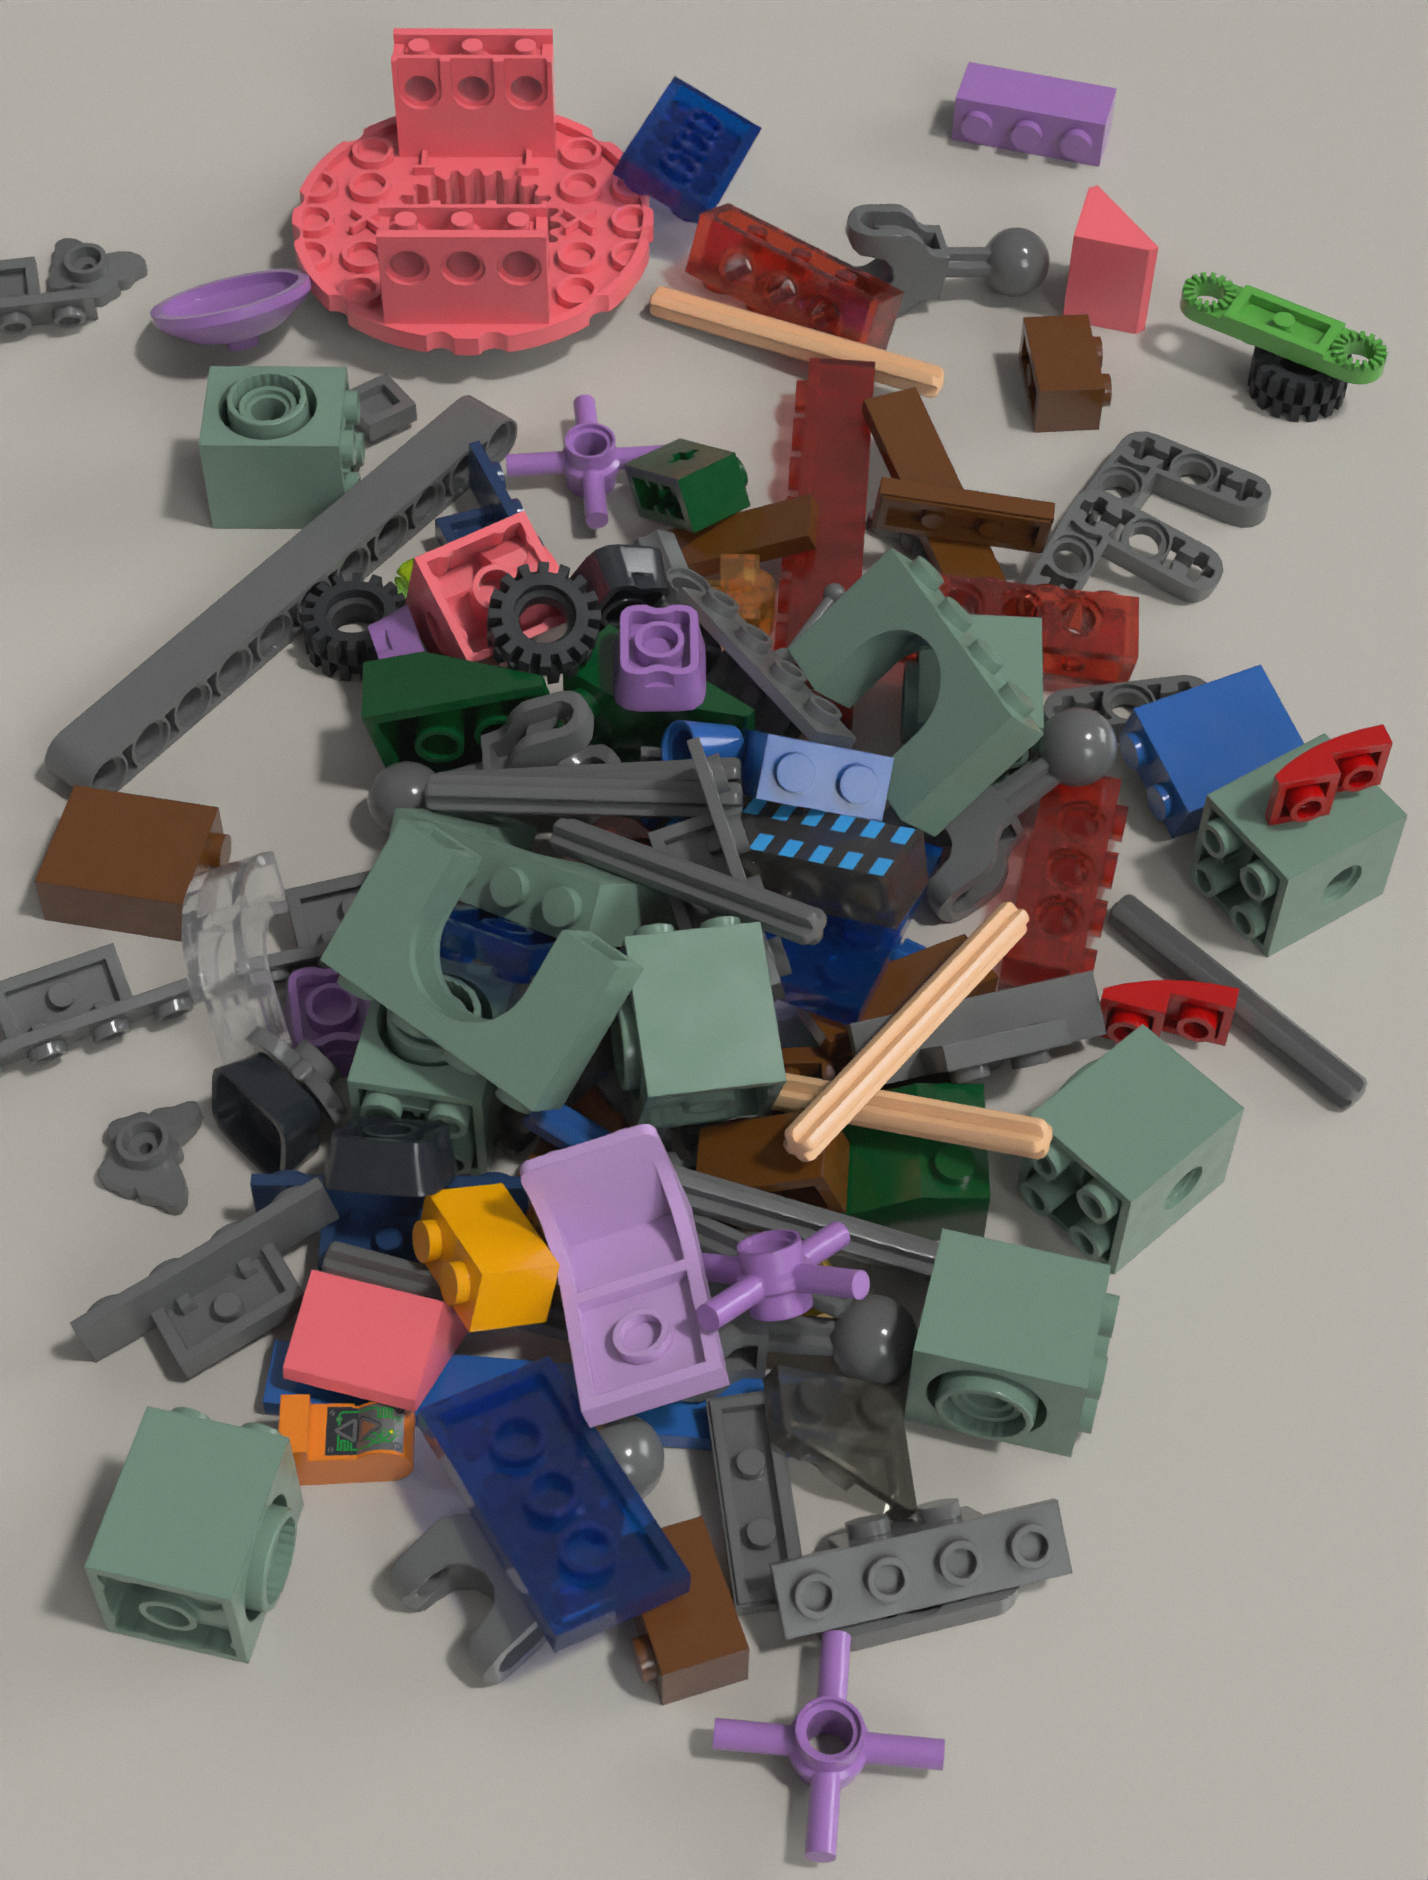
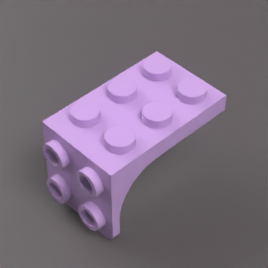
(626, 1273)

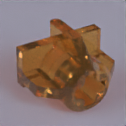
(749, 587)

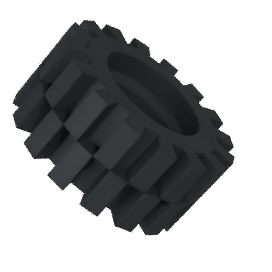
(1290, 392)
(551, 589)
(343, 605)

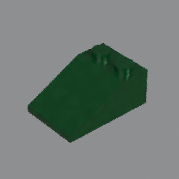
(439, 706)
(629, 730)
(916, 1180)

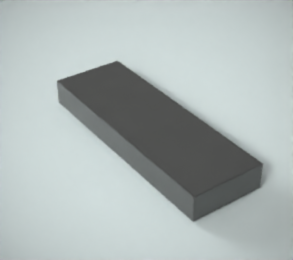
(752, 1497)

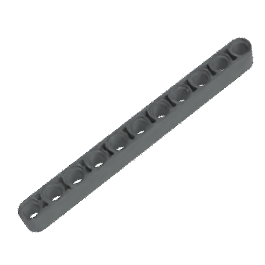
(263, 610)

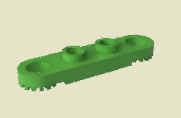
(1283, 328)

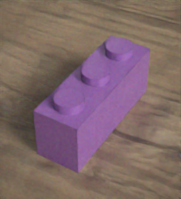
(1033, 113)

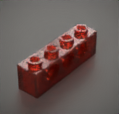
(731, 235)
(1106, 623)
(1063, 880)

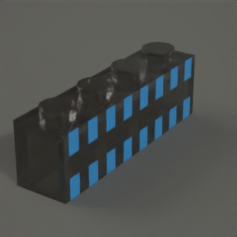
(834, 860)

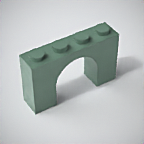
(978, 717)
(542, 889)
(392, 955)

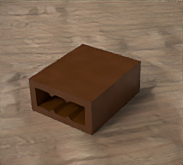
(128, 861)

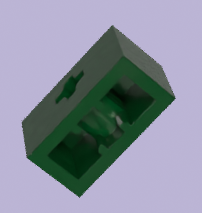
(688, 485)

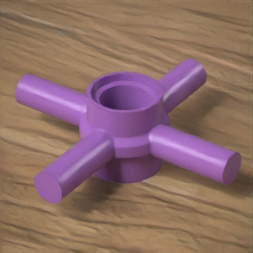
(587, 461)
(778, 1276)
(825, 1772)

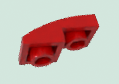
(1309, 782)
(1174, 1006)

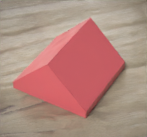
(1110, 267)
(371, 1341)

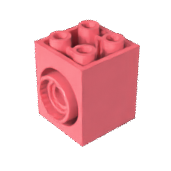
(454, 587)

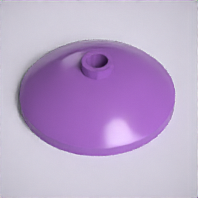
(233, 308)

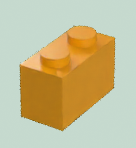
(486, 1257)

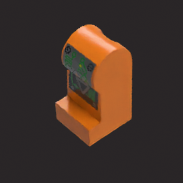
(347, 1440)

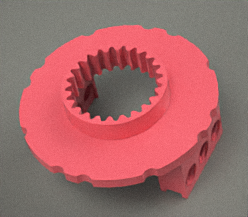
(473, 205)

